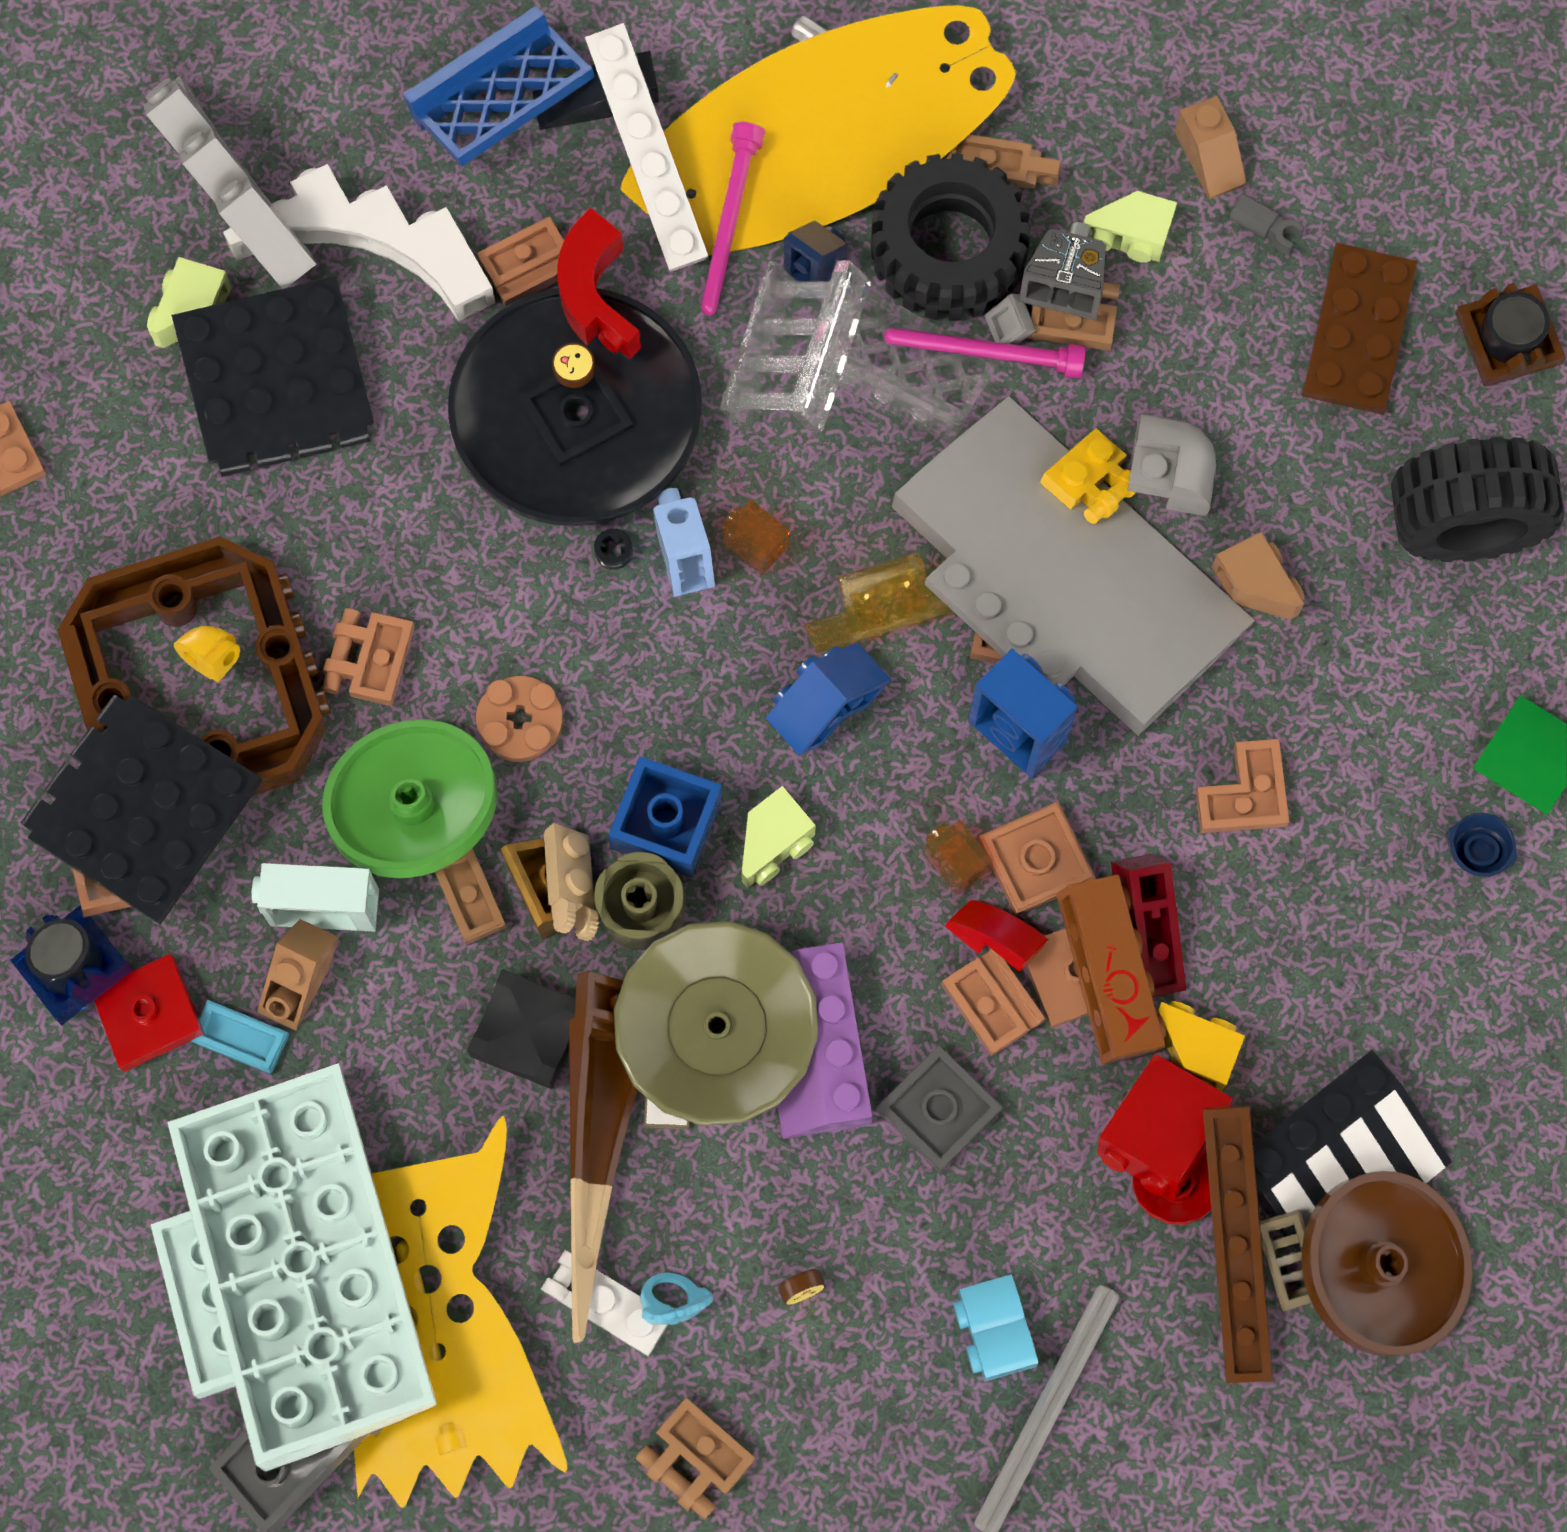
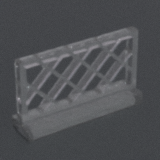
(898, 396)

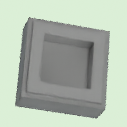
(1010, 321)

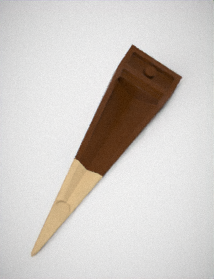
(598, 1123)

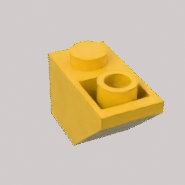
(1199, 1045)

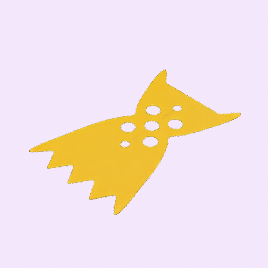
(485, 1372)

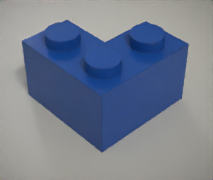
(825, 695)

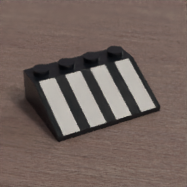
(1345, 1130)

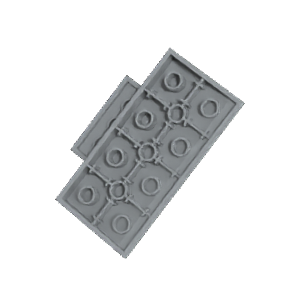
(1070, 593)

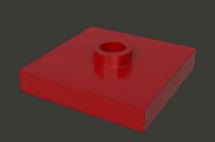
(148, 1013)

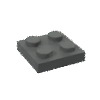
(939, 1108)

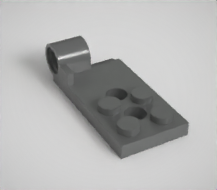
(274, 1501)

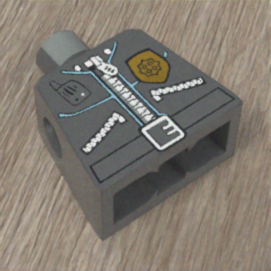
(1066, 272)

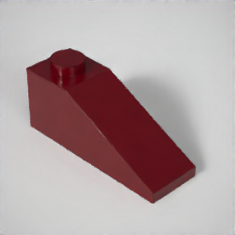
(1155, 917)

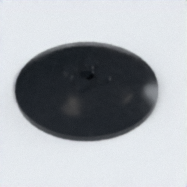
(560, 471)

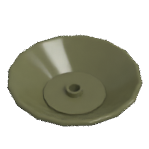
(704, 976)

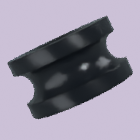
(609, 561)

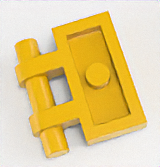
(1083, 469)

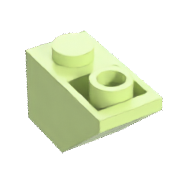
(1134, 225)
(185, 289)
(772, 834)

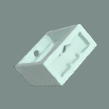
(317, 894)

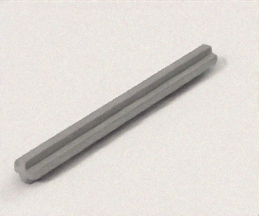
(1046, 1410)

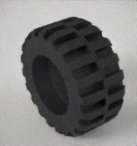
(960, 188)
(1477, 499)

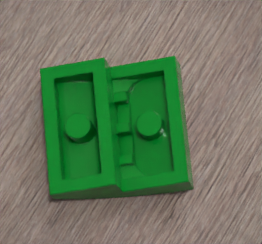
(1528, 755)

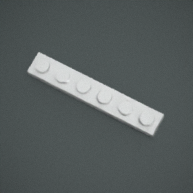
(647, 147)

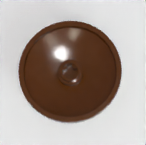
(1387, 1264)

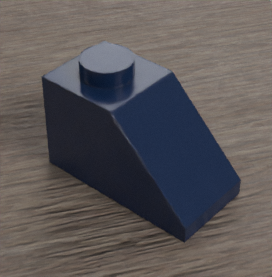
(813, 252)

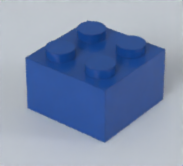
(666, 815)

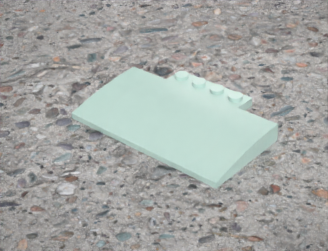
(289, 1271)

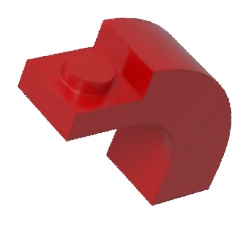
(582, 259)

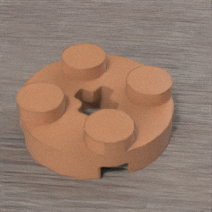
(535, 737)

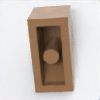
(1211, 146)

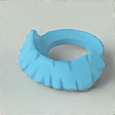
(664, 1314)

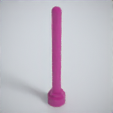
(746, 141)
(1066, 360)

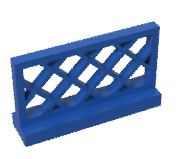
(483, 70)

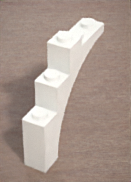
(375, 223)

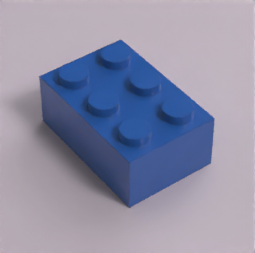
(1023, 711)

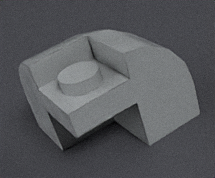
(1173, 463)

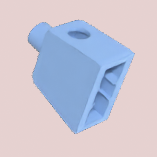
(683, 543)

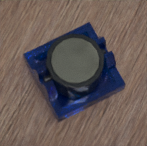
(69, 963)

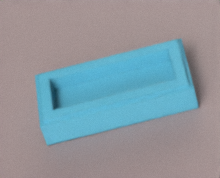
(241, 1037)

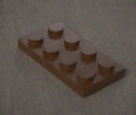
(1359, 328)

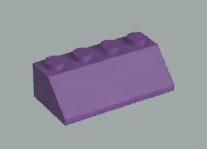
(835, 1086)

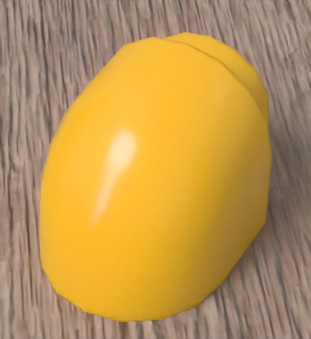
(208, 651)

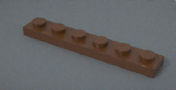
(1238, 1244)

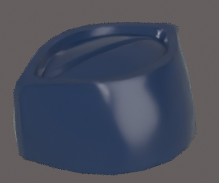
(1482, 844)

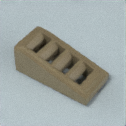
(1296, 1297)

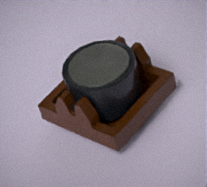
(1510, 334)

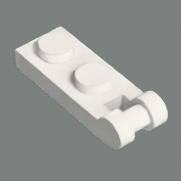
(610, 1308)

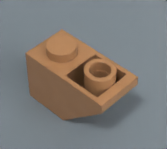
(1256, 578)
(296, 973)

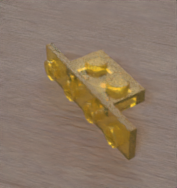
(878, 602)

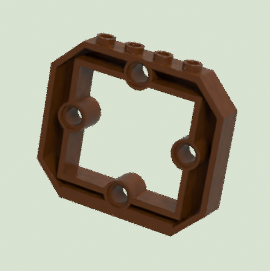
(197, 574)

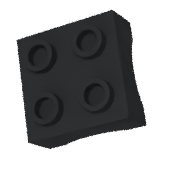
(524, 1029)

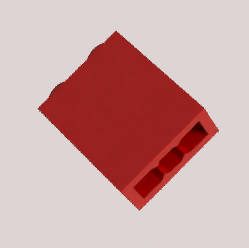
(1160, 1127)

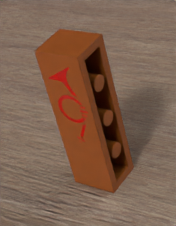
(1111, 969)

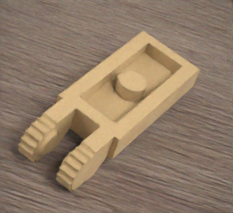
(570, 881)

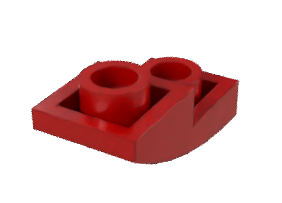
(989, 926)

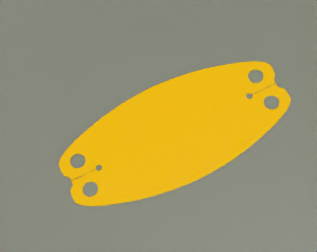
(833, 121)

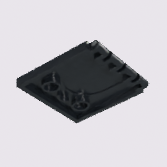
(274, 375)
(140, 806)

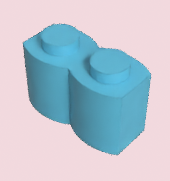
(996, 1328)

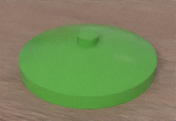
(410, 798)

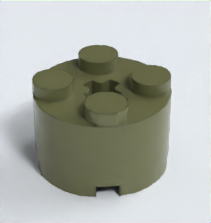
(619, 887)

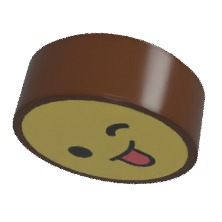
(573, 365)
(801, 1286)

